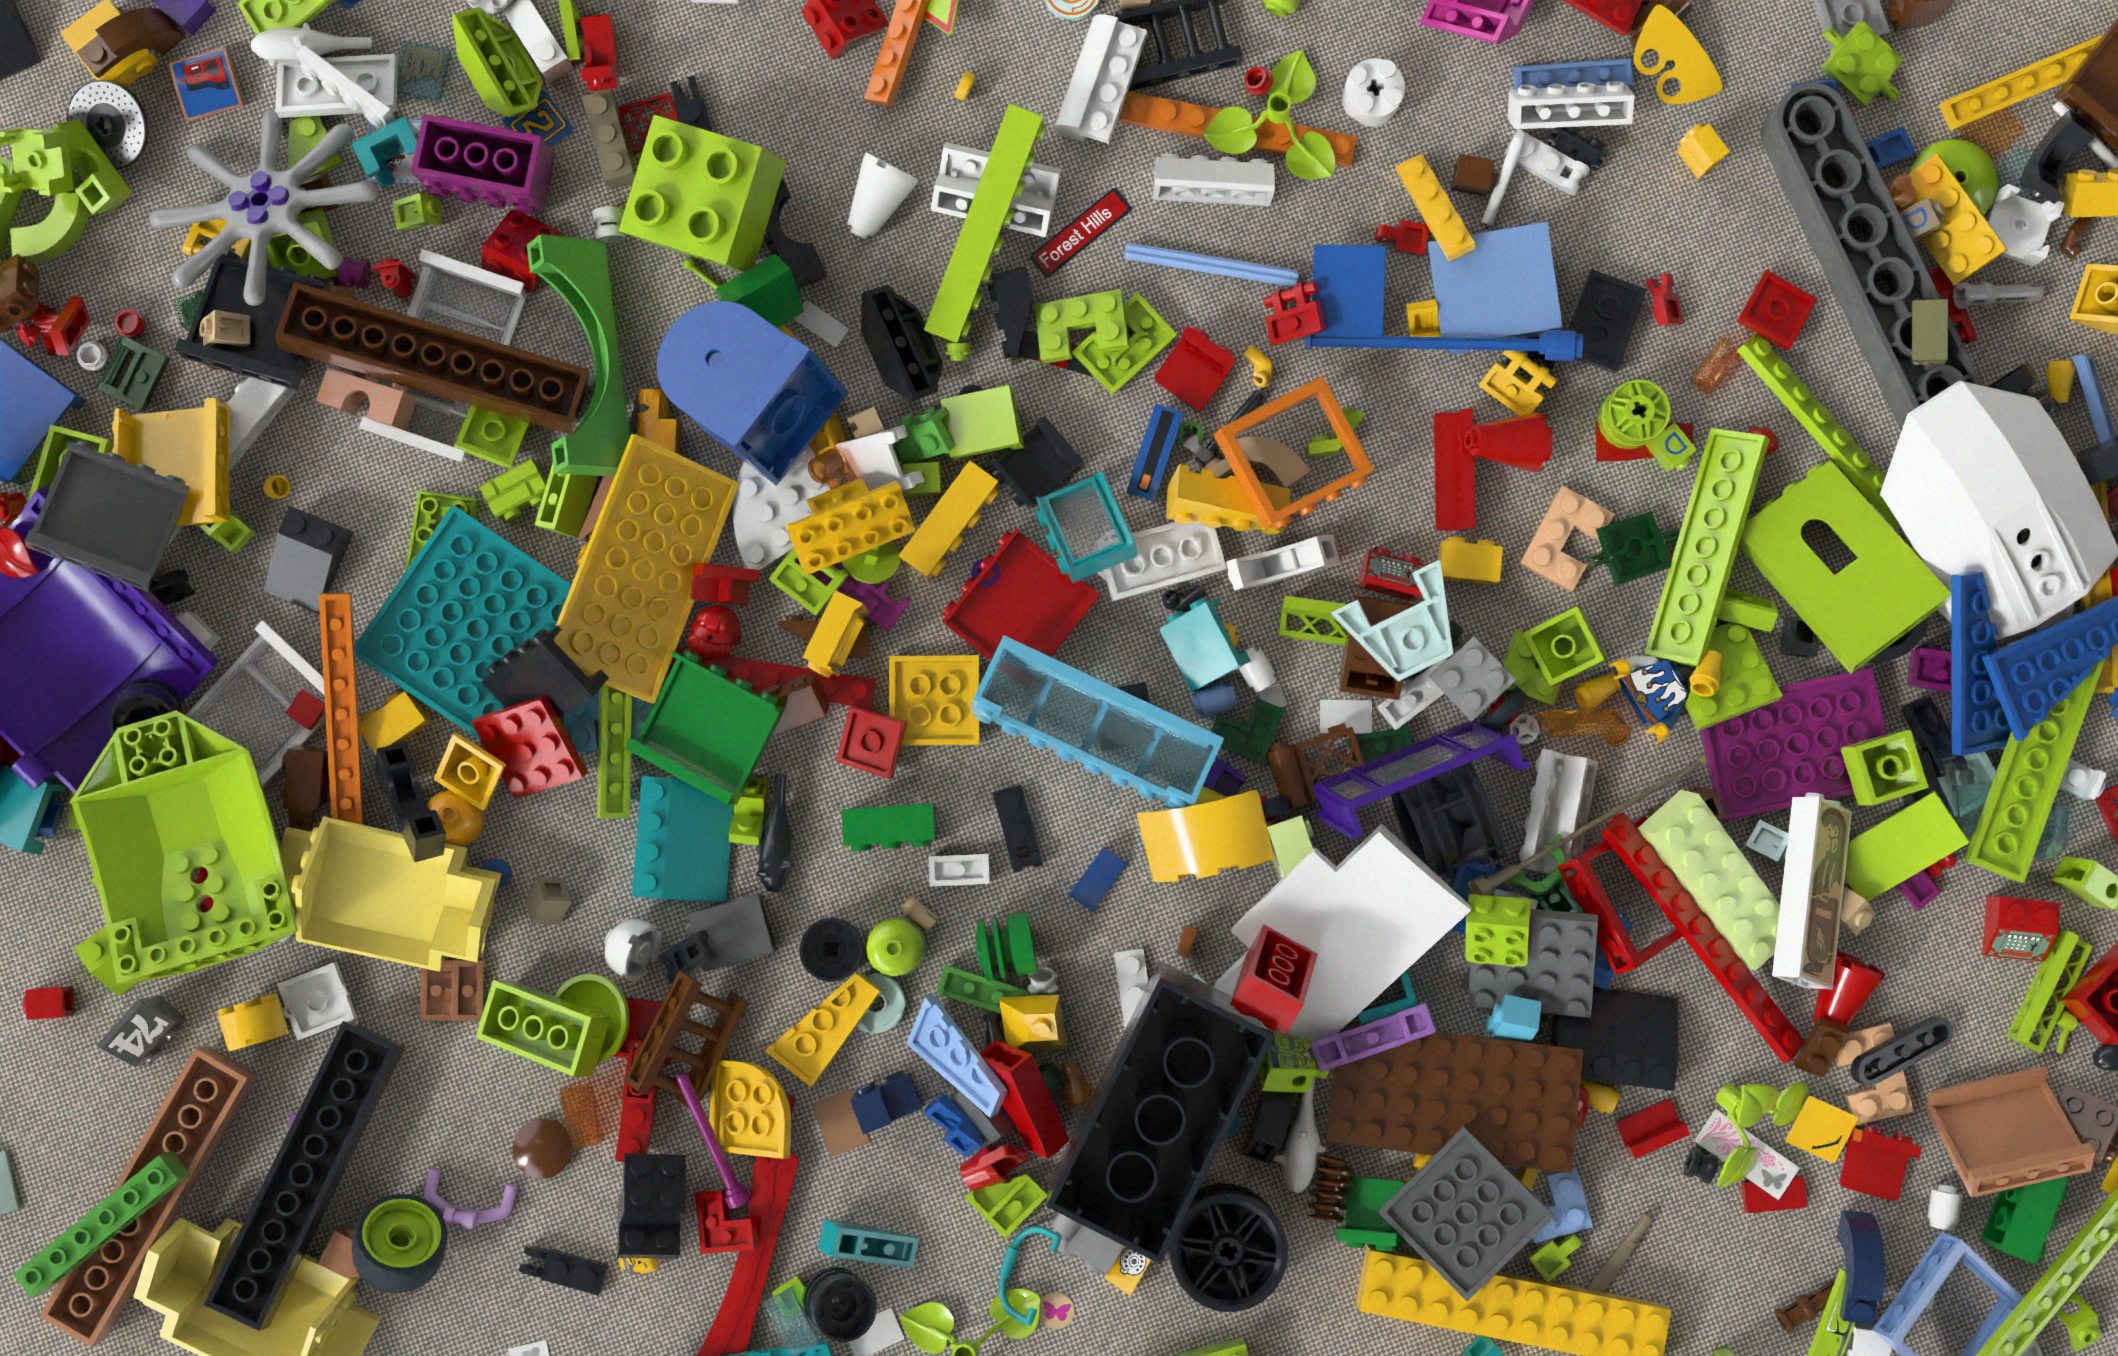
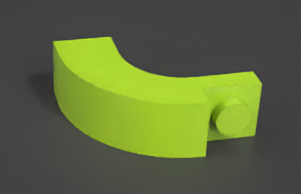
(56, 232)

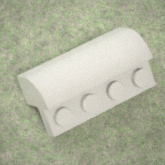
(1100, 80)
(960, 176)
(1558, 806)

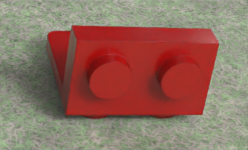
(842, 21)
(506, 248)
(1195, 368)
(1877, 1162)

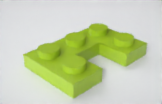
(1059, 317)
(1149, 339)

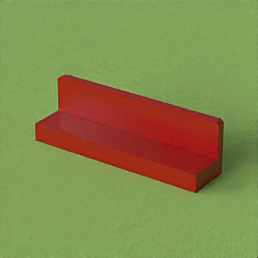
(1453, 472)

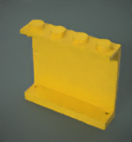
(185, 445)

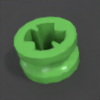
(1189, 424)

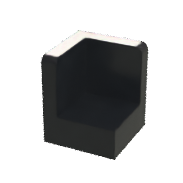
(1797, 639)

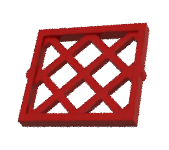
(645, 103)

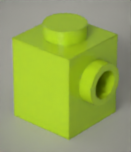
(932, 479)

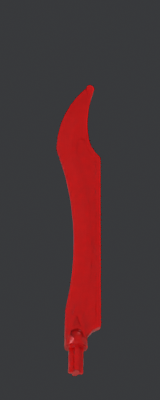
(769, 1199)

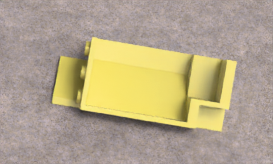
(367, 897)
(311, 1320)

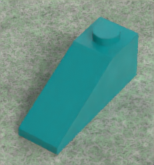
(867, 1244)

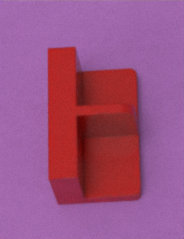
(722, 583)

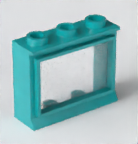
(1086, 528)

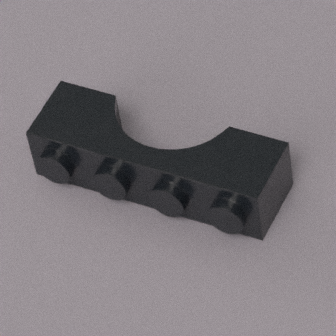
(799, 257)
(418, 824)

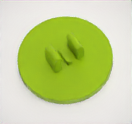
(875, 564)

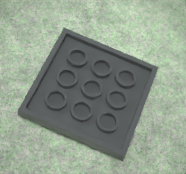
(1556, 971)
(1466, 1213)

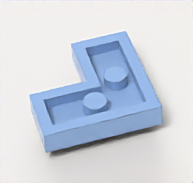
(1568, 1206)

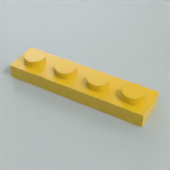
(1435, 207)

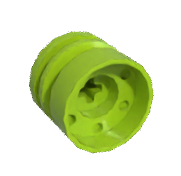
(1624, 428)

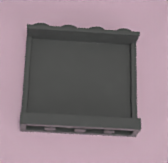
(108, 515)

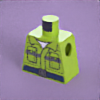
(1289, 1065)

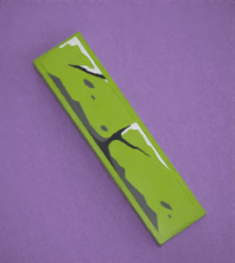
(1832, 1331)

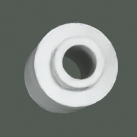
(1259, 671)
(1944, 1207)

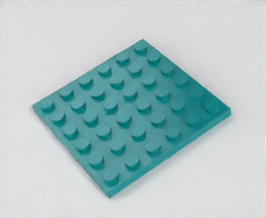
(457, 613)

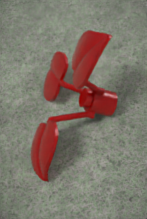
(14, 555)

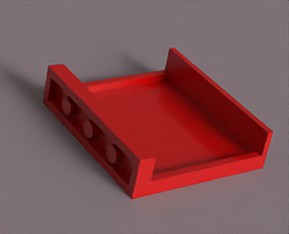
(1026, 602)

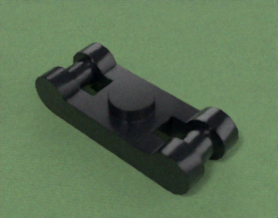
(687, 956)

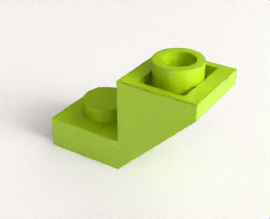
(1322, 446)
(750, 813)

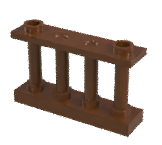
(665, 1028)

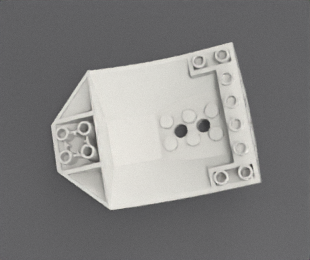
(1976, 474)

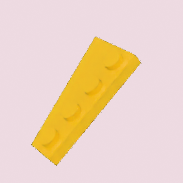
(820, 1035)

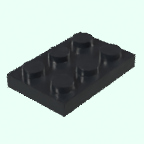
(1606, 319)

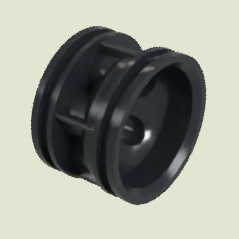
(1449, 821)

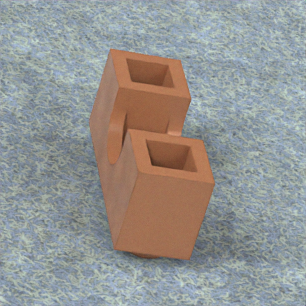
(346, 391)

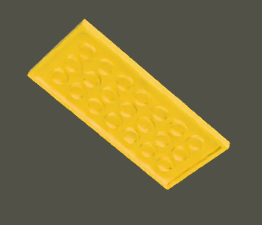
(639, 567)

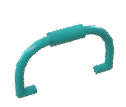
(1008, 1265)

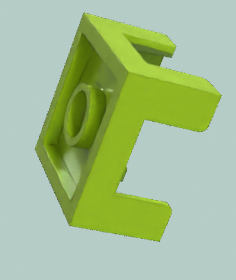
(39, 160)

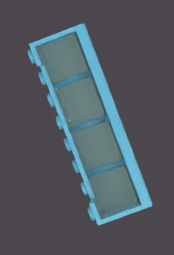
(1095, 725)

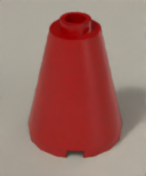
(1513, 441)
(1851, 989)

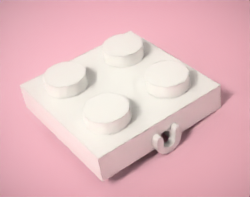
(317, 1000)

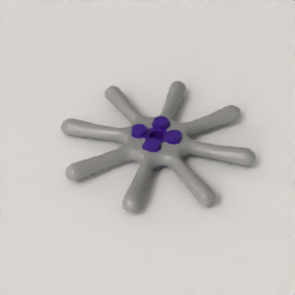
(263, 206)

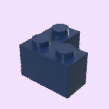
(886, 1102)

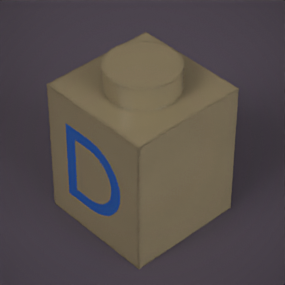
(1923, 218)

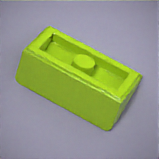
(1748, 610)

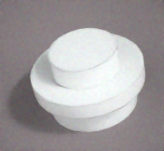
(92, 356)

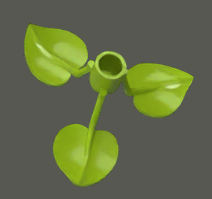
(1293, 82)
(1745, 1110)
(931, 1323)

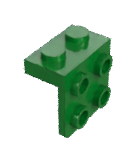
(1363, 1221)

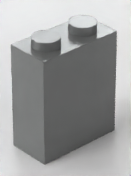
(735, 931)

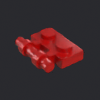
(1296, 322)

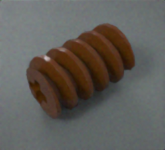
(1331, 1189)

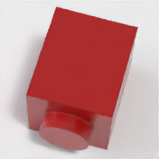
(48, 1002)

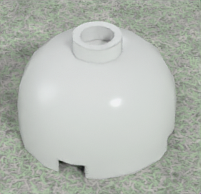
(631, 947)

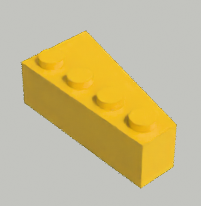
(1218, 501)

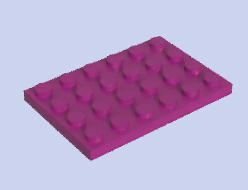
(1792, 744)

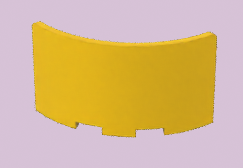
(1206, 837)

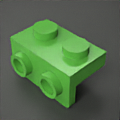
(925, 436)

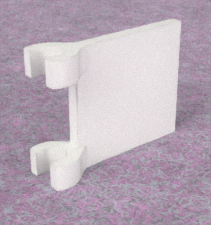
(876, 461)

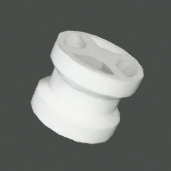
(1529, 727)

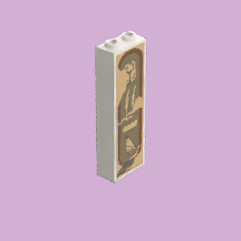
(1812, 892)

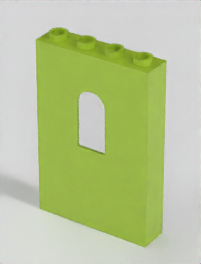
(1865, 602)

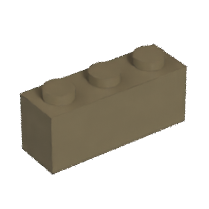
(609, 138)

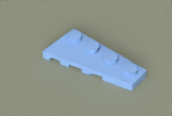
(954, 1057)

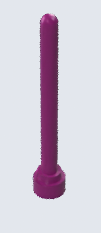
(735, 1193)

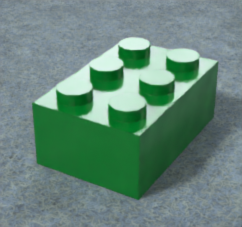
(889, 826)
(2023, 1218)

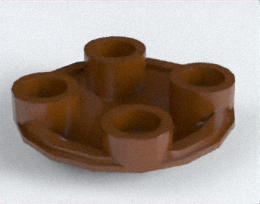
(542, 1148)

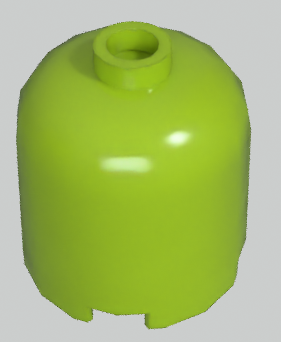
(896, 946)

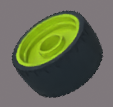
(401, 1222)

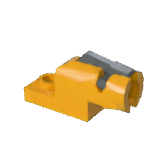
(651, 421)

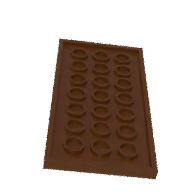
(1423, 1092)

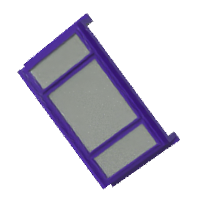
(1406, 767)

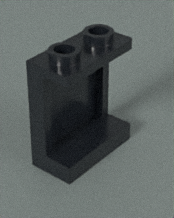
(1038, 466)

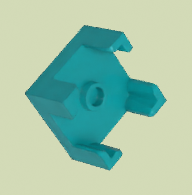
(383, 145)

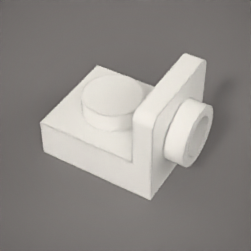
(2082, 781)

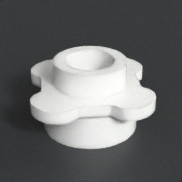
(1043, 981)

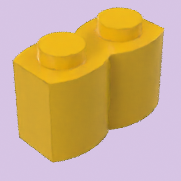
(1702, 149)

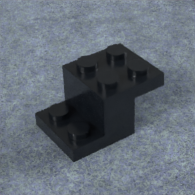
(651, 1206)

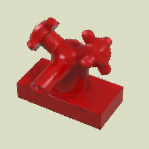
(58, 331)

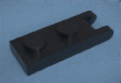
(1932, 734)

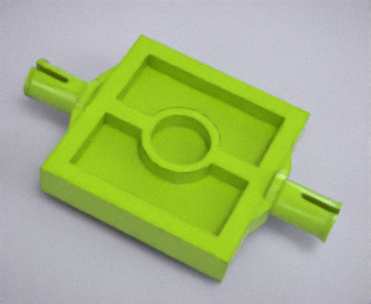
(1861, 63)

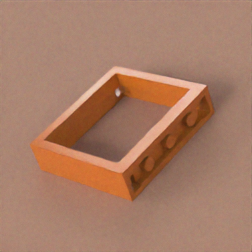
(1245, 475)

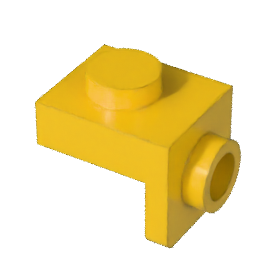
(1423, 319)

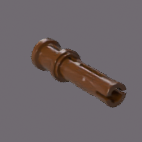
(1803, 1308)

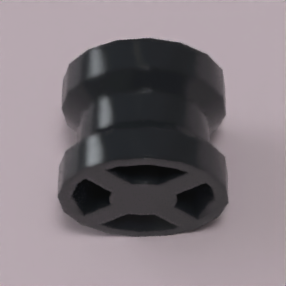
(1701, 1165)

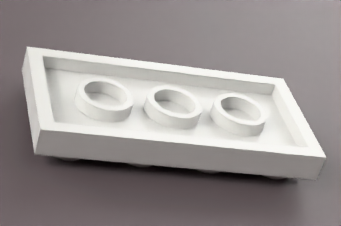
(303, 96)
(1166, 558)

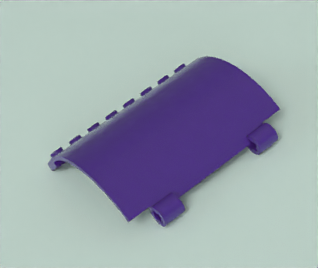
(69, 652)

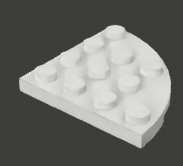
(766, 509)

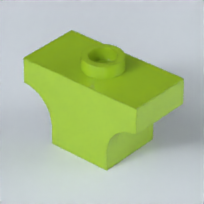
(230, 534)

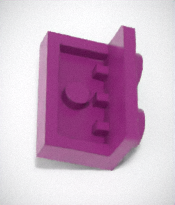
(1930, 668)

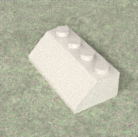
(1213, 181)

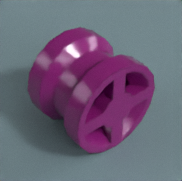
(355, 273)

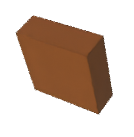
(1186, 941)

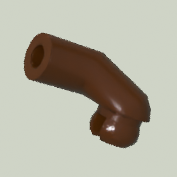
(2072, 235)

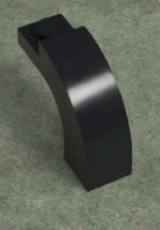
(2054, 154)

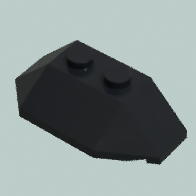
(899, 343)

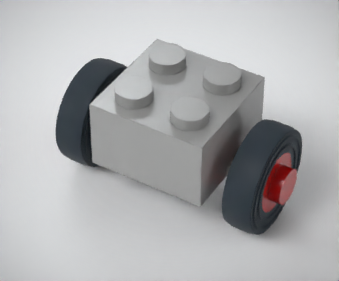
(1475, 680)

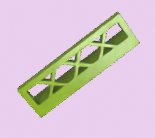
(1313, 609)
(2043, 989)

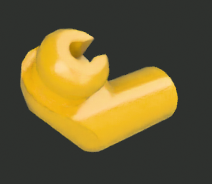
(1262, 366)

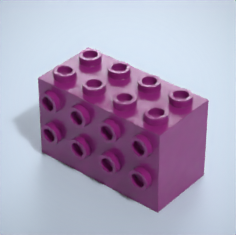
(483, 163)

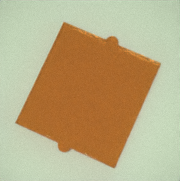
(1993, 132)

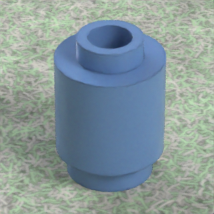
(1214, 699)

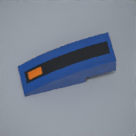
(1154, 452)

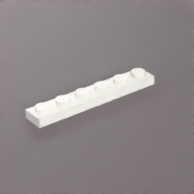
(1131, 979)

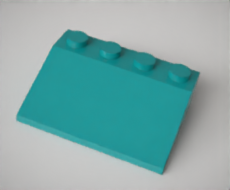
(681, 843)

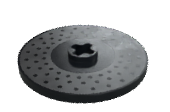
(113, 103)

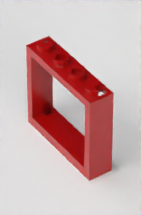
(1593, 900)

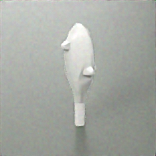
(283, 43)
(1301, 1146)

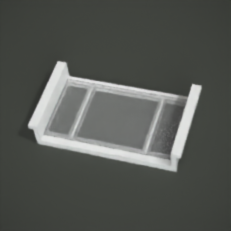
(465, 301)
(253, 698)

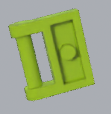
(806, 588)

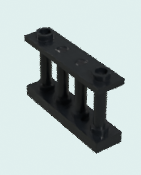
(1196, 61)

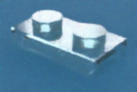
(791, 1322)

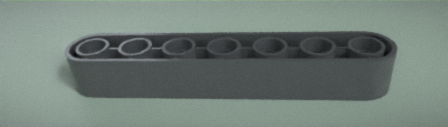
(1850, 263)

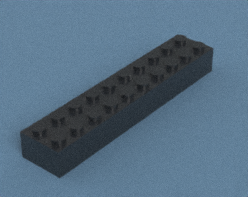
(304, 1176)

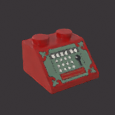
(1390, 574)
(2020, 928)

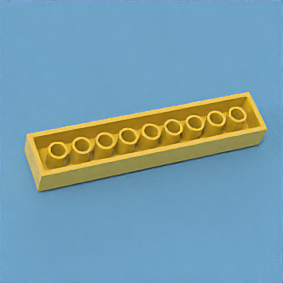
(1513, 1308)

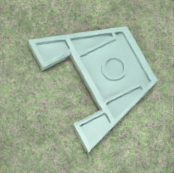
(1410, 638)

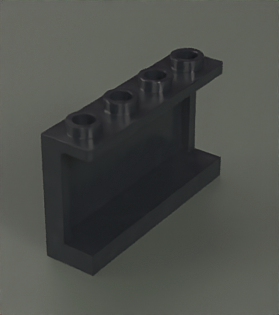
(538, 670)

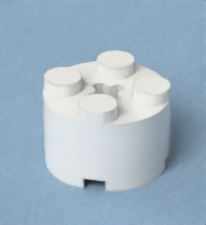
(1382, 78)

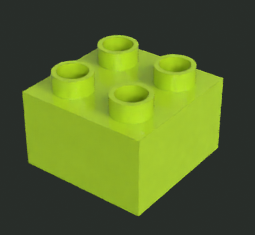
(702, 194)

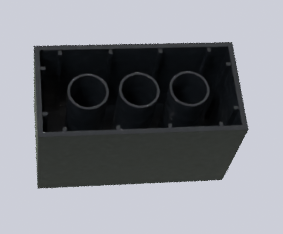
(1159, 1113)

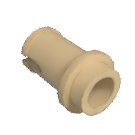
(919, 913)

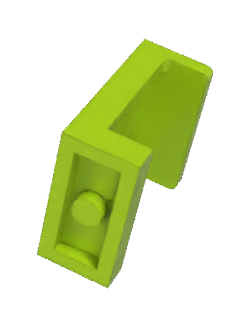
(983, 422)

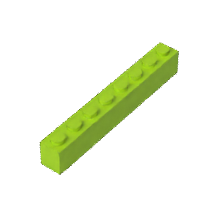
(984, 223)

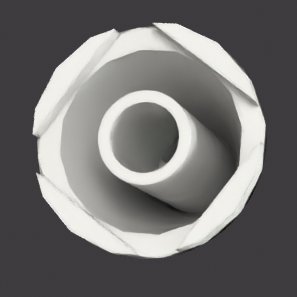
(877, 195)

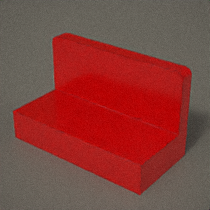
(1651, 1129)

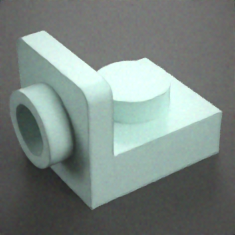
(1769, 842)

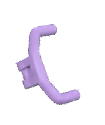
(464, 1215)

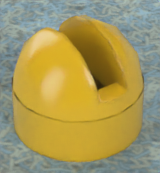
(276, 486)

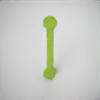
(688, 264)

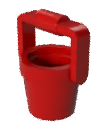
(990, 1165)

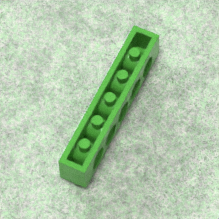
(101, 1224)

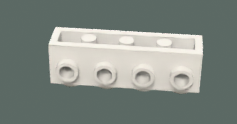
(1570, 106)

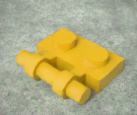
(1511, 388)

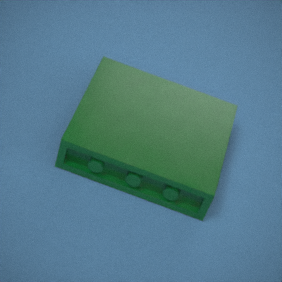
(708, 728)

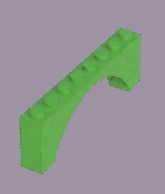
(581, 276)

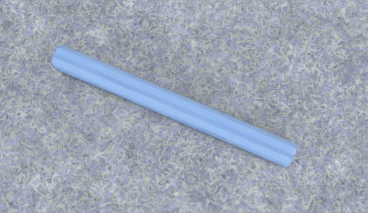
(1211, 264)

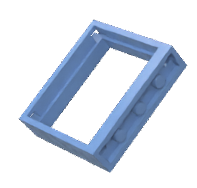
(1927, 1280)

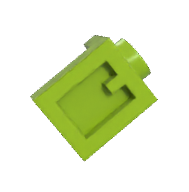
(417, 211)

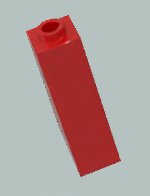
(1027, 1098)

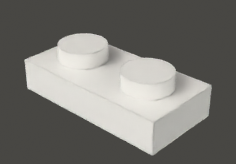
(959, 870)

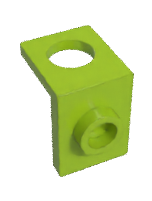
(2082, 1326)

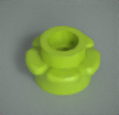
(958, 351)

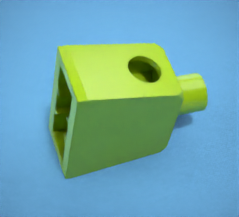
(2087, 881)

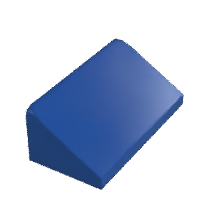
(1098, 879)

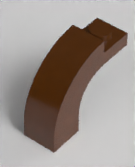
(128, 34)

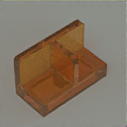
(581, 1115)

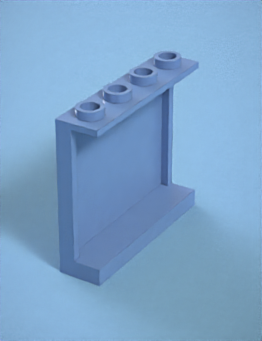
(1499, 287)

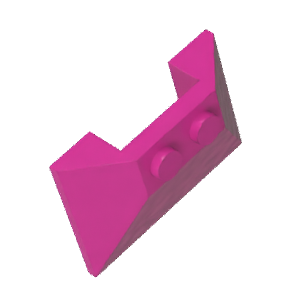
(1478, 19)

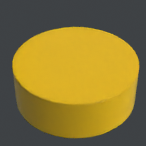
(965, 85)

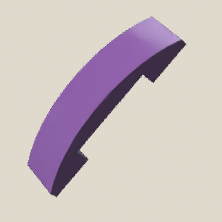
(1373, 1037)

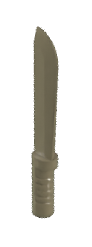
(1618, 1258)

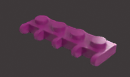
(883, 609)

